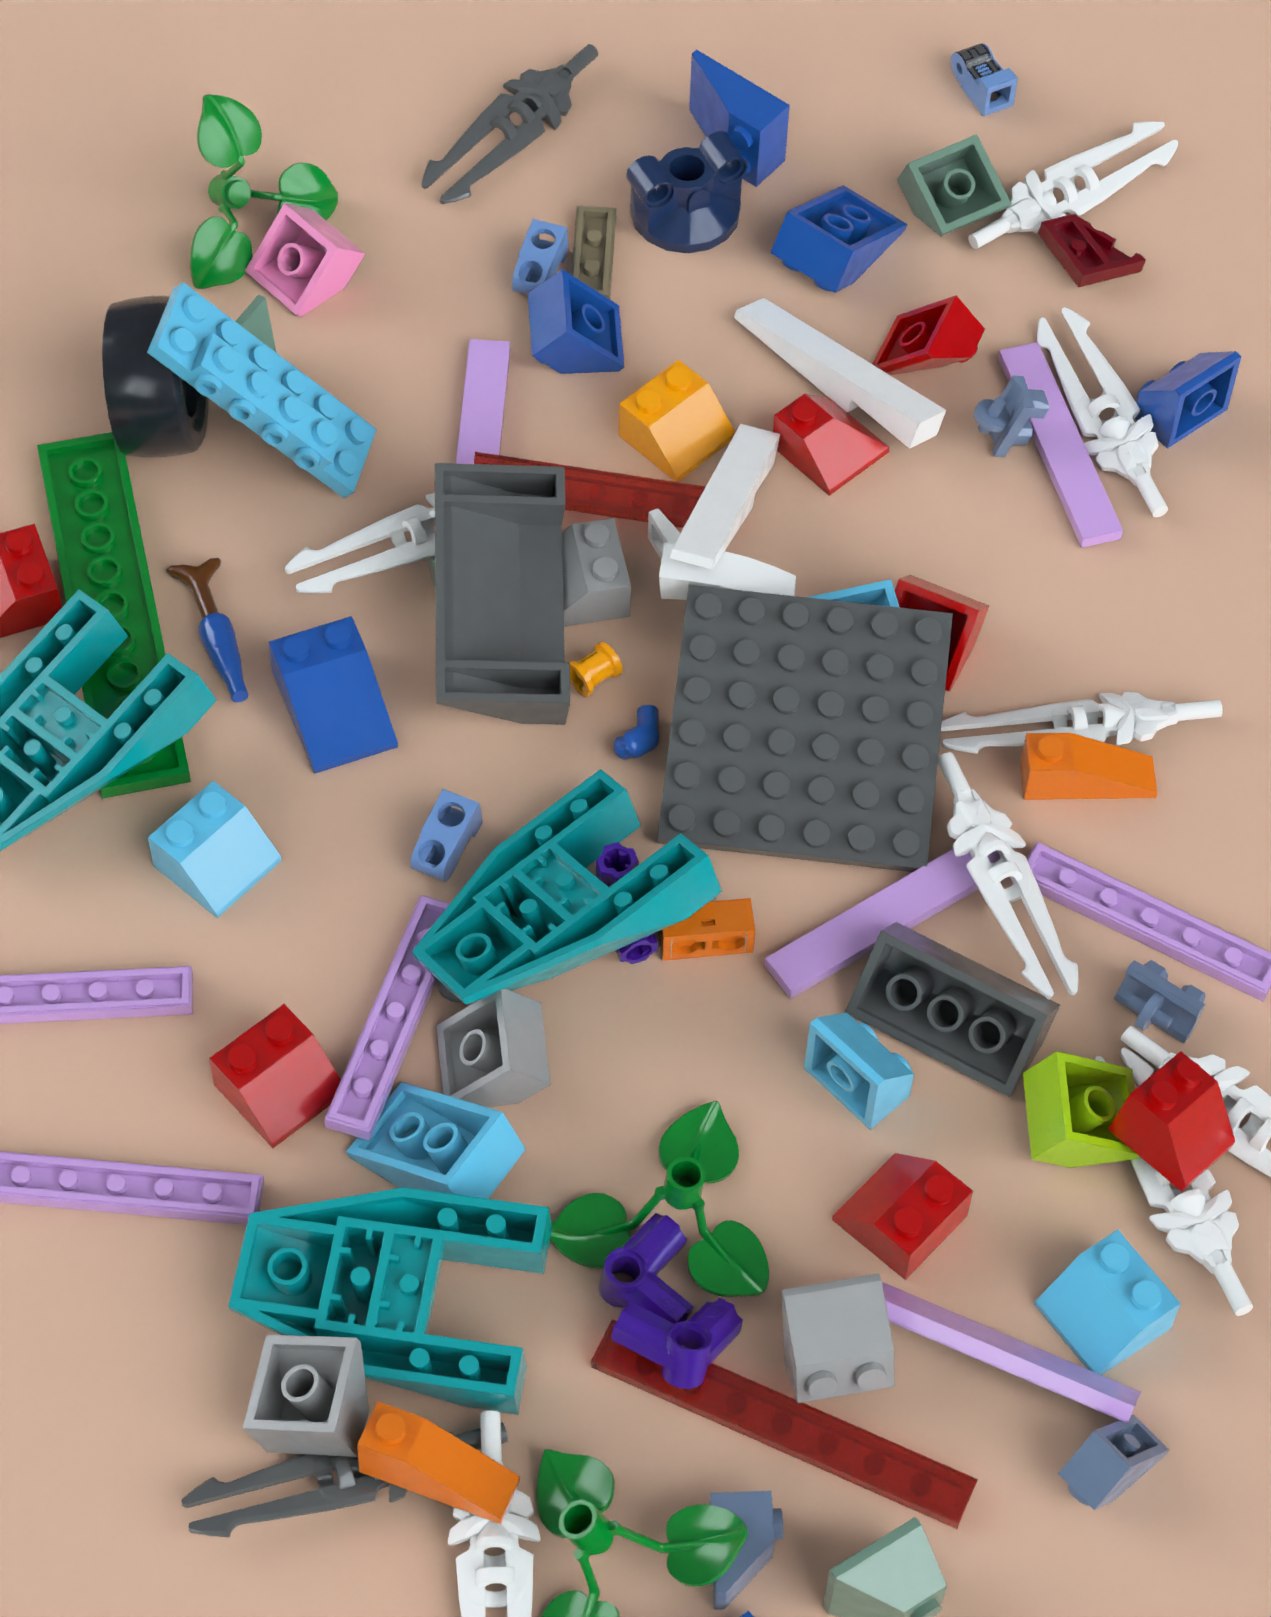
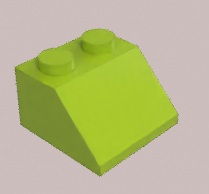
(1072, 1107)

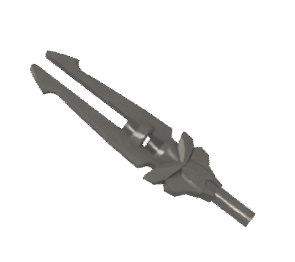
(534, 98)
(347, 1492)

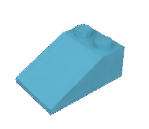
(439, 1144)

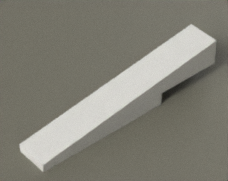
(843, 374)
(727, 497)

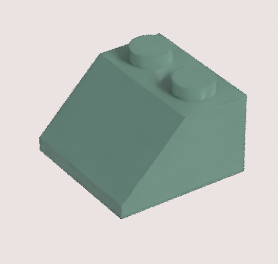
(953, 186)

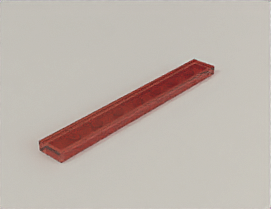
(802, 1433)

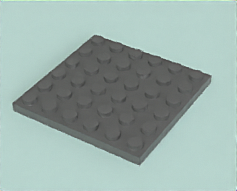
(806, 728)

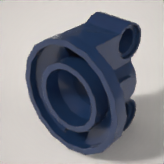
(689, 196)

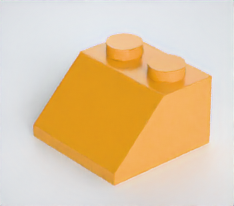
(675, 421)

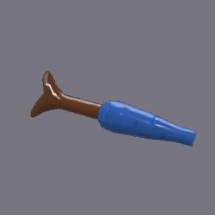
(215, 628)

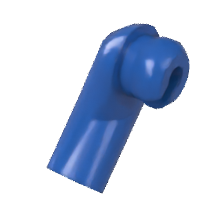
(641, 738)

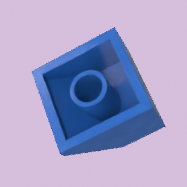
(574, 327)
(1189, 395)

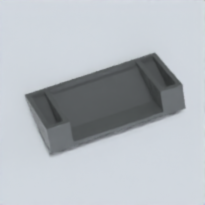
(500, 591)

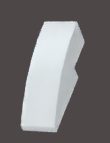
(730, 572)

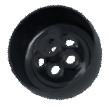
(147, 402)

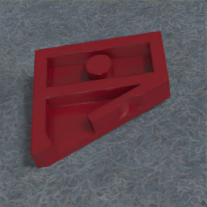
(1087, 252)

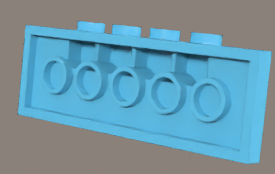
(262, 390)

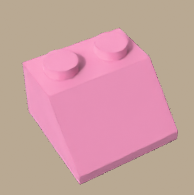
(303, 259)

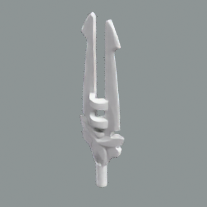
(1035, 200)
(1120, 442)
(416, 519)
(1123, 716)
(981, 832)
(1255, 1134)
(1192, 1218)
(511, 1568)

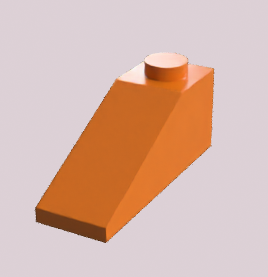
(1083, 769)
(434, 1463)

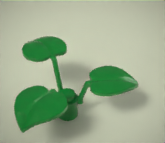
(223, 137)
(694, 1152)
(571, 1505)

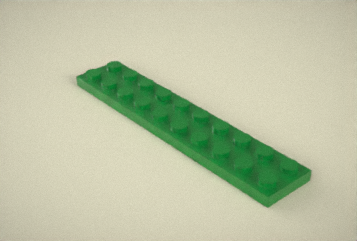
(106, 559)

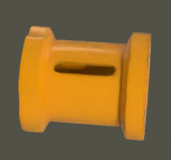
(594, 668)

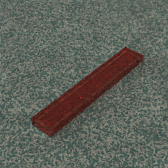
(615, 493)

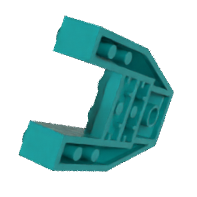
(60, 747)
(543, 913)
(372, 1275)

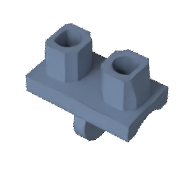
(1008, 416)
(1160, 1001)

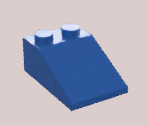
(742, 109)
(835, 237)
(332, 694)

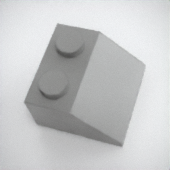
(594, 573)
(494, 1051)
(837, 1338)
(309, 1396)

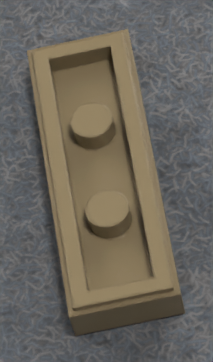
(594, 247)

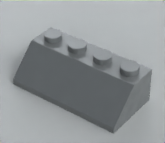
(951, 1008)

